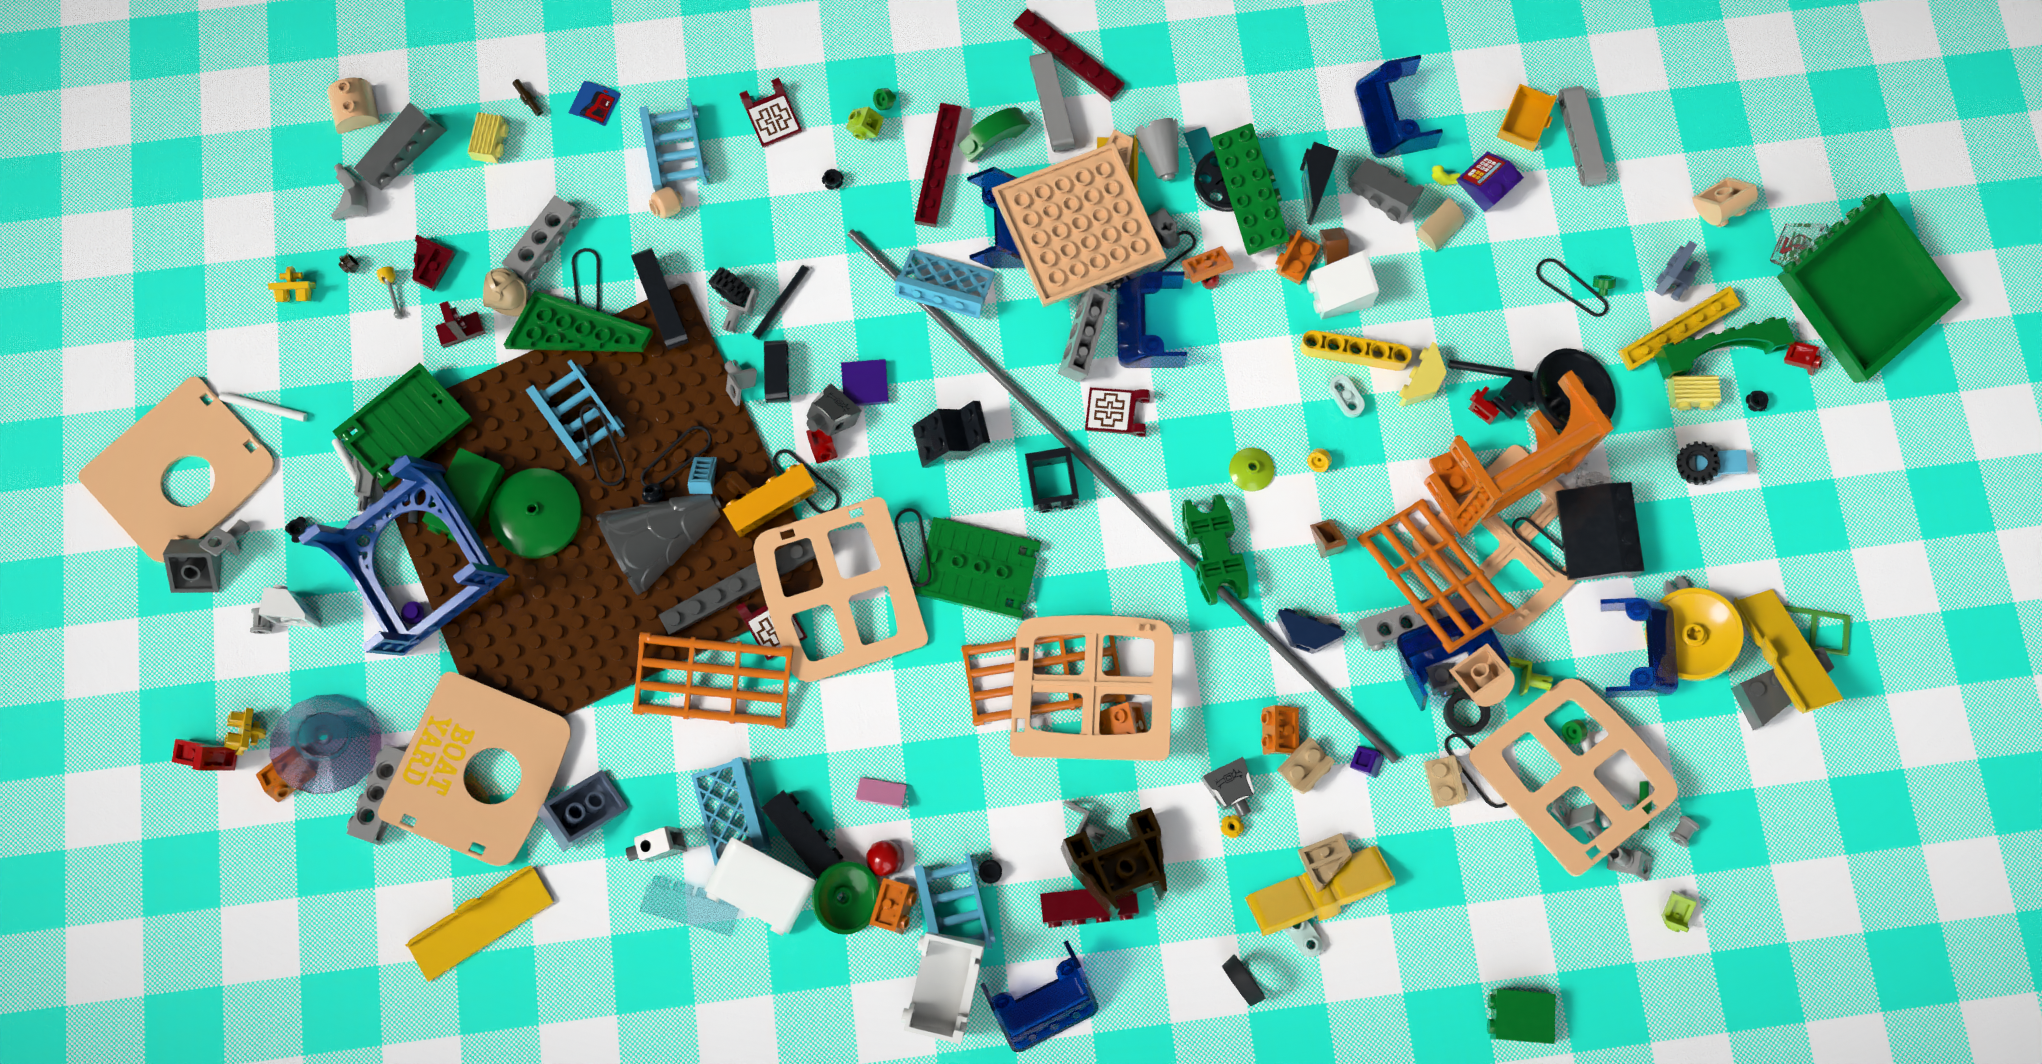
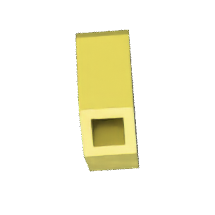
(1424, 378)

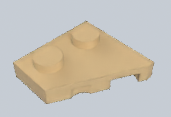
(1325, 859)

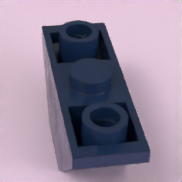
(1307, 632)

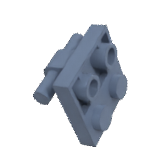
(1676, 274)

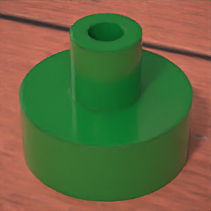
(883, 99)
(1604, 283)
(1574, 731)

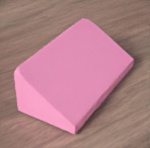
(881, 793)

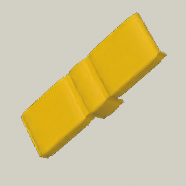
(1787, 651)
(1298, 901)
(479, 922)

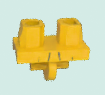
(302, 289)
(240, 740)

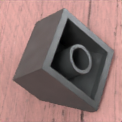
(191, 567)

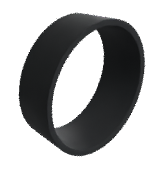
(1243, 981)

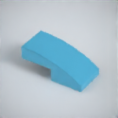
(1730, 462)

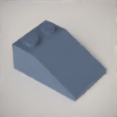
(581, 810)

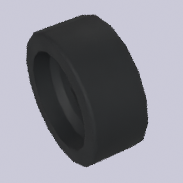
(1454, 725)

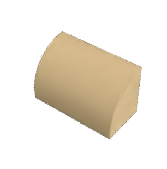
(1441, 225)

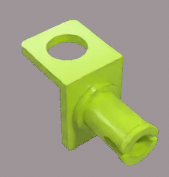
(1529, 678)

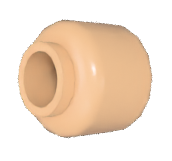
(665, 202)

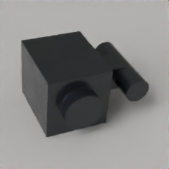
(1515, 393)

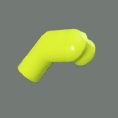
(1442, 177)

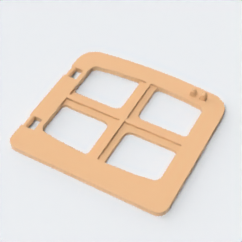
(1509, 548)
(838, 590)
(1093, 686)
(1574, 772)

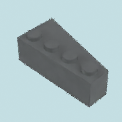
(399, 146)

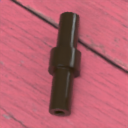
(527, 97)

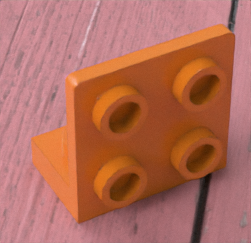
(1452, 474)
(1123, 719)

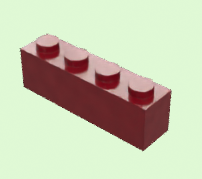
(1081, 906)

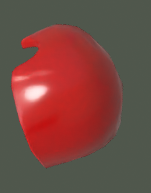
(885, 858)

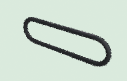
(1532, 547)

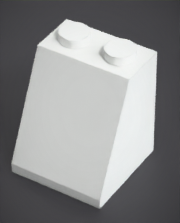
(1343, 286)

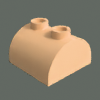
(352, 104)
(1724, 200)
(1484, 677)

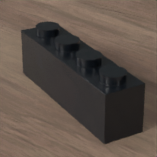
(800, 833)

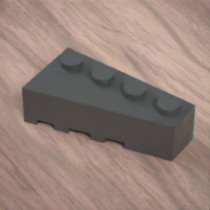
(1765, 697)

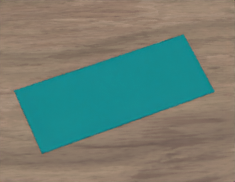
(1199, 145)

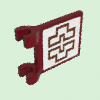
(771, 116)
(1115, 411)
(762, 627)

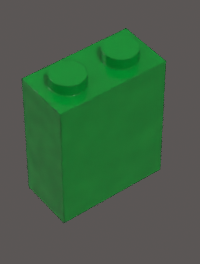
(1522, 1016)

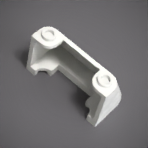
(759, 886)
(944, 986)

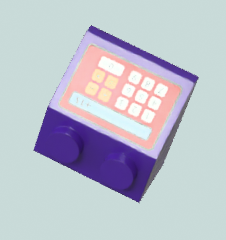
(1489, 180)

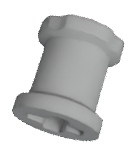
(260, 624)
(1684, 831)

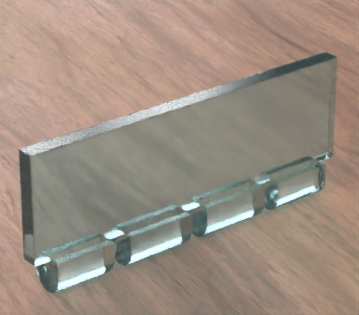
(682, 906)

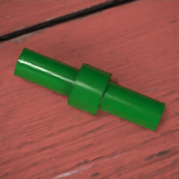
(1643, 794)

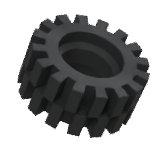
(729, 286)
(1698, 476)

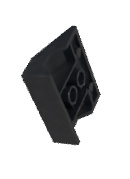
(1599, 531)

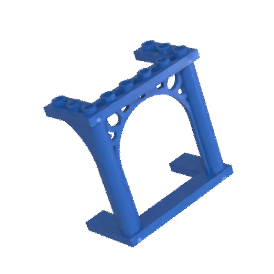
(343, 546)

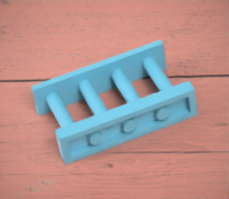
(653, 140)
(554, 414)
(930, 900)

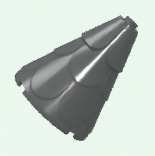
(656, 534)

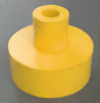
(1319, 460)

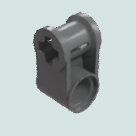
(1165, 228)

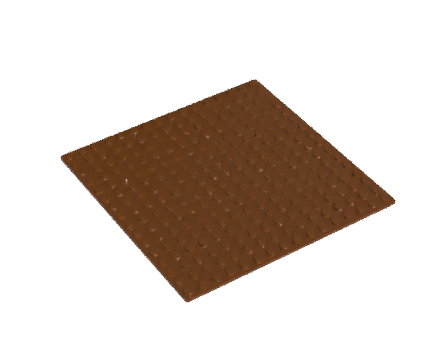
(570, 621)

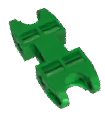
(1219, 565)

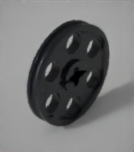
(1215, 185)

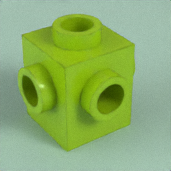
(864, 123)

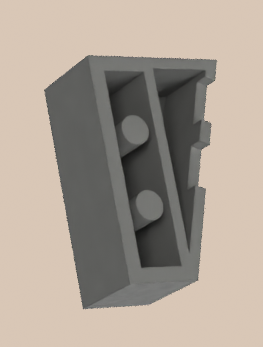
(1385, 190)

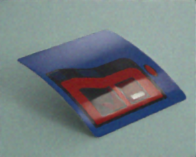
(594, 102)

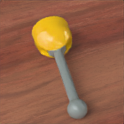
(387, 276)

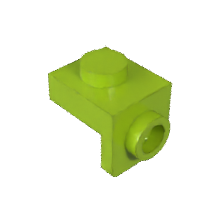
(1678, 911)

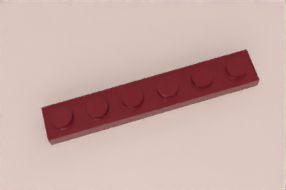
(1068, 55)
(938, 165)

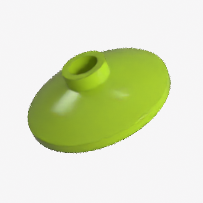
(1251, 479)

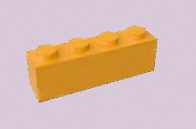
(770, 499)

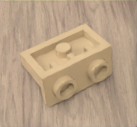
(1306, 766)
(1445, 781)

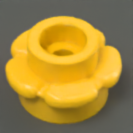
(1238, 826)

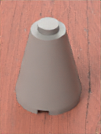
(1161, 146)

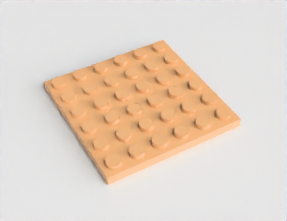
(1078, 224)

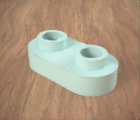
(1347, 396)
(1302, 935)

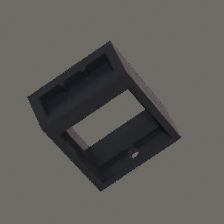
(1046, 458)

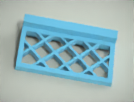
(940, 295)
(748, 799)

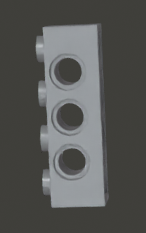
(541, 228)
(1084, 334)
(1369, 627)
(367, 802)

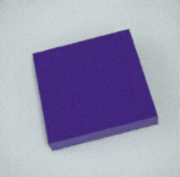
(865, 382)

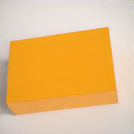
(1526, 117)

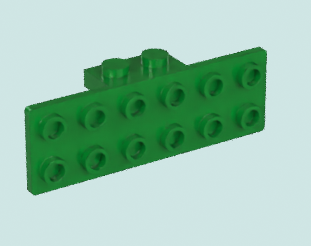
(1250, 189)

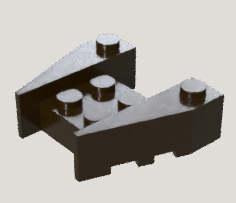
(1122, 867)

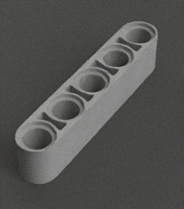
(1051, 101)
(1582, 136)

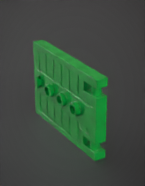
(402, 423)
(977, 568)

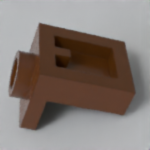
(730, 485)

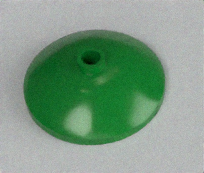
(858, 898)

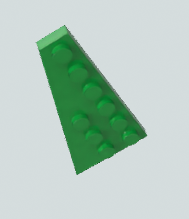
(562, 325)

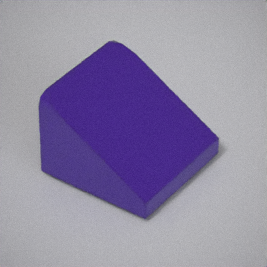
(1367, 761)

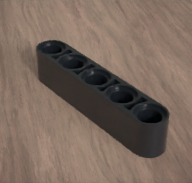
(660, 298)

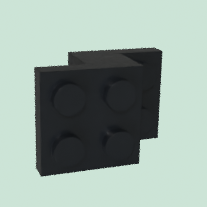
(951, 434)

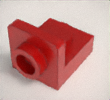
(1804, 356)
(1483, 408)
(821, 446)

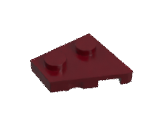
(430, 262)

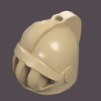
(505, 292)

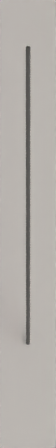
(1133, 506)

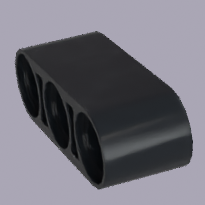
(776, 371)

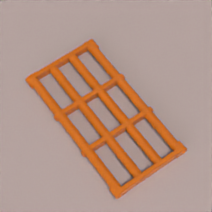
(1438, 596)
(692, 666)
(980, 719)

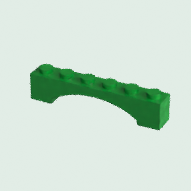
(1769, 336)

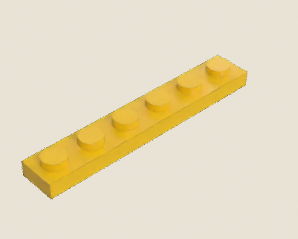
(1679, 327)

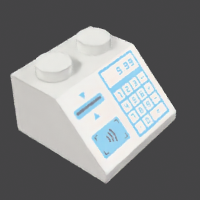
(286, 608)

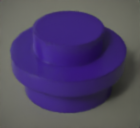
(412, 612)

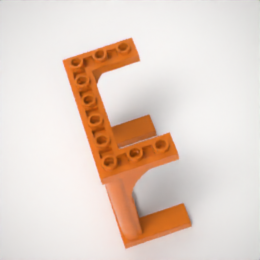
(1554, 456)

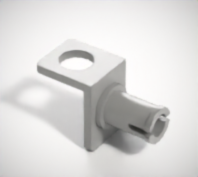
(734, 311)
(738, 380)
(227, 540)
(1580, 817)
(1084, 825)
(1629, 862)

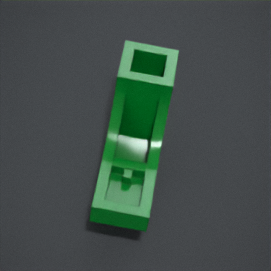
(991, 130)

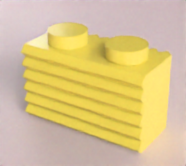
(488, 138)
(1694, 391)

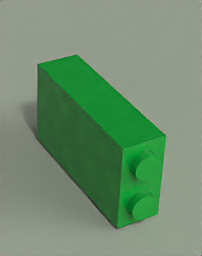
(473, 485)

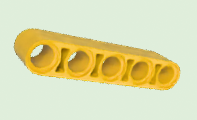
(1365, 346)

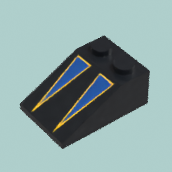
(1316, 169)

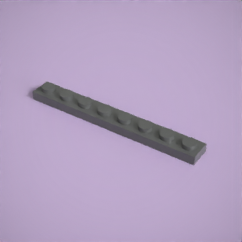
(733, 588)

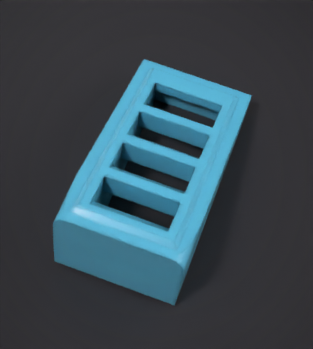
(702, 475)

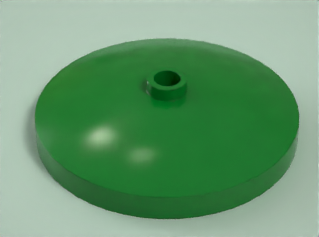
(549, 527)

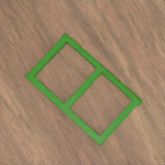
(1813, 627)

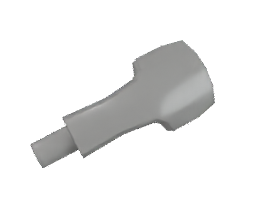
(353, 199)

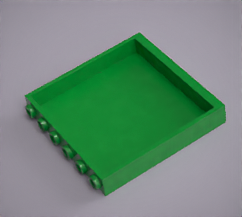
(1868, 287)

